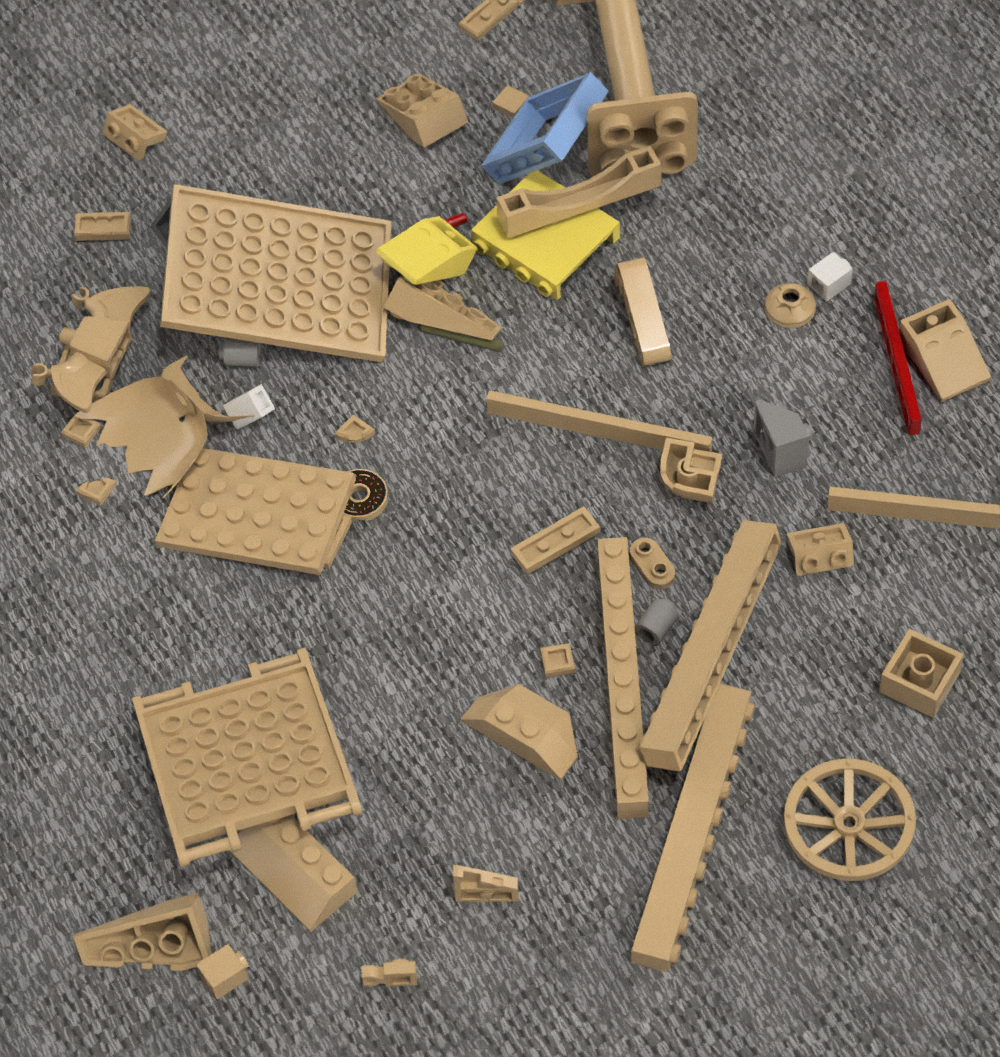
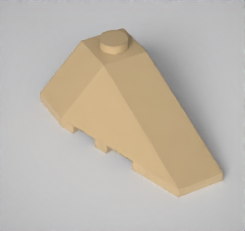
(437, 308)
(162, 934)

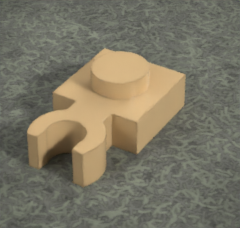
(395, 973)

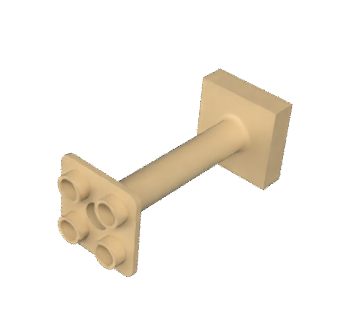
(636, 115)

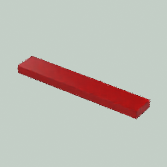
(897, 358)

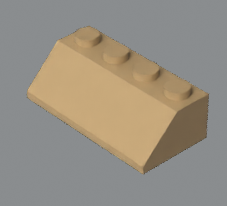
(296, 869)

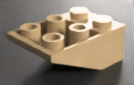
(424, 109)
(944, 350)

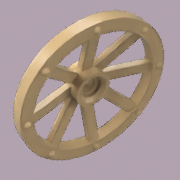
(849, 814)

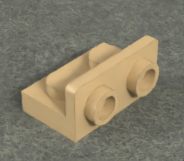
(132, 130)
(821, 549)

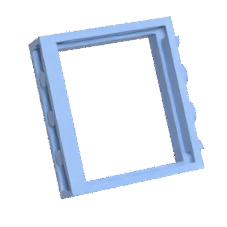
(517, 151)

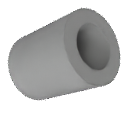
(240, 353)
(657, 621)

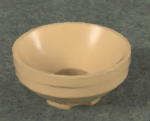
(790, 313)

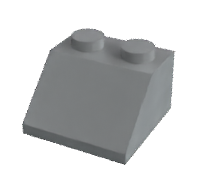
(781, 437)

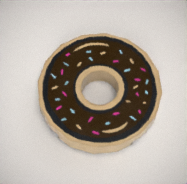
(376, 496)

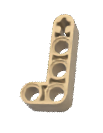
(643, 311)

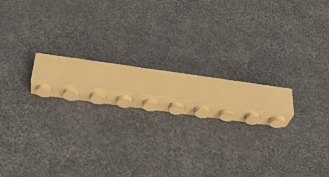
(710, 646)
(622, 678)
(692, 828)

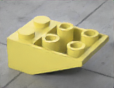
(428, 252)

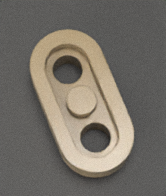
(651, 561)

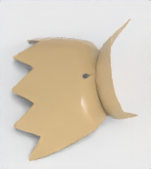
(148, 423)

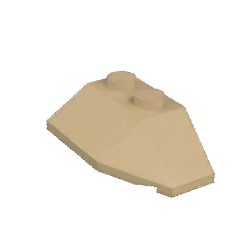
(526, 727)

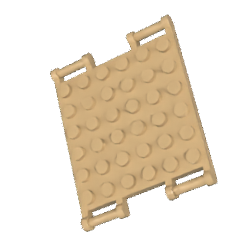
(245, 755)

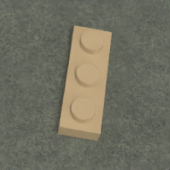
(555, 540)

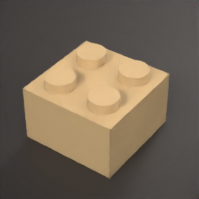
(921, 673)

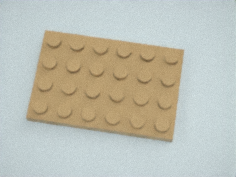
(257, 511)

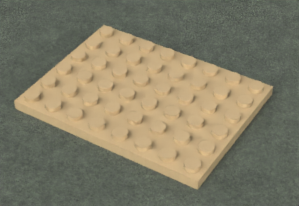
(276, 274)

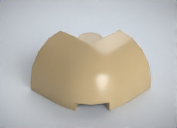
(689, 471)

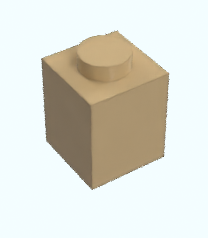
(223, 971)

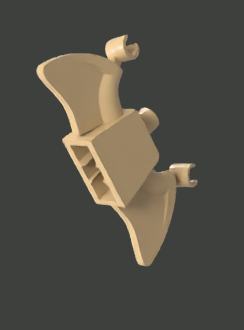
(95, 345)

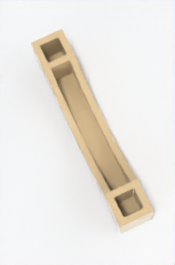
(628, 176)

